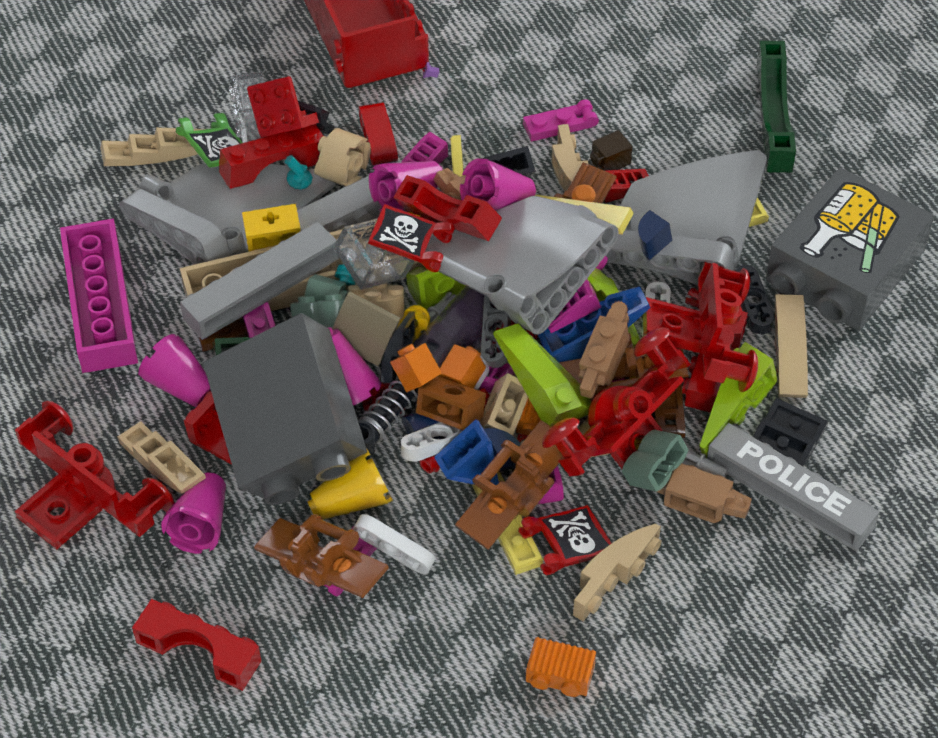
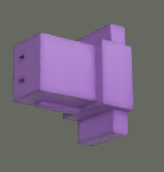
(430, 71)

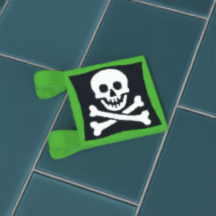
(209, 141)

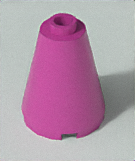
(389, 176)
(495, 184)
(175, 371)
(356, 371)
(197, 516)

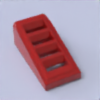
(619, 190)

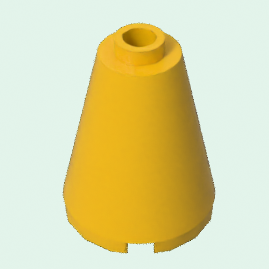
(353, 492)

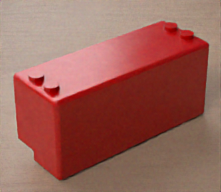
(370, 38)

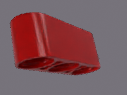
(379, 133)

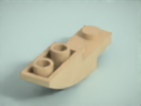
(564, 159)
(616, 562)

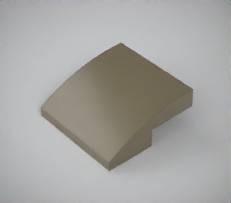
(366, 327)

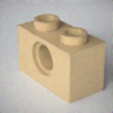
(504, 405)

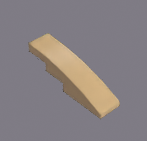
(147, 149)
(791, 346)
(161, 458)

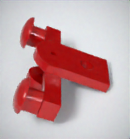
(708, 329)
(620, 411)
(81, 485)

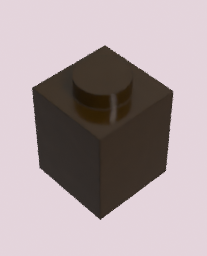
(611, 152)

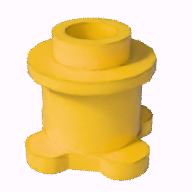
(421, 315)

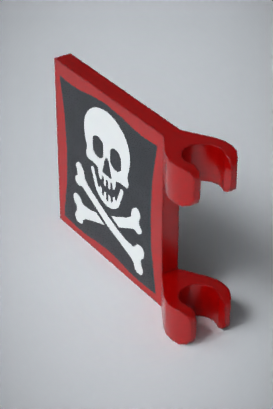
(410, 235)
(571, 534)

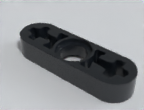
(766, 314)

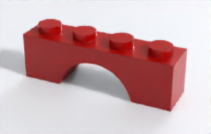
(244, 161)
(467, 215)
(703, 392)
(165, 627)

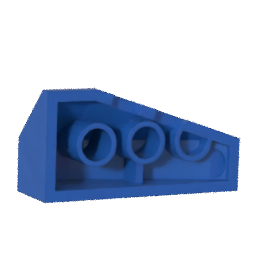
(572, 339)

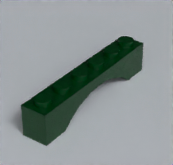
(777, 130)

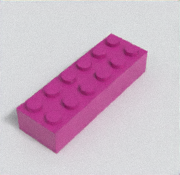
(98, 296)

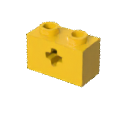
(270, 226)

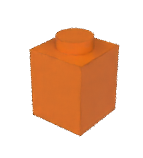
(415, 366)
(463, 366)

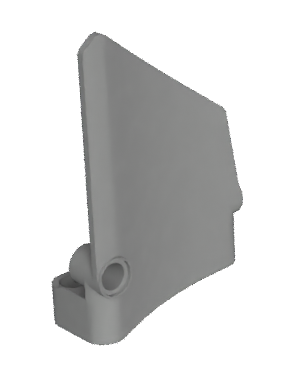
(706, 210)
(204, 216)
(531, 260)

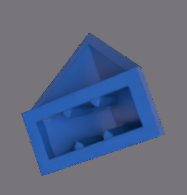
(467, 455)

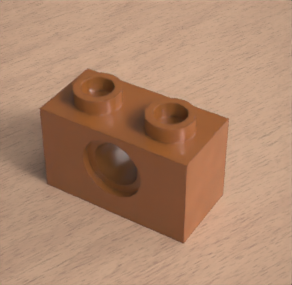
(450, 402)

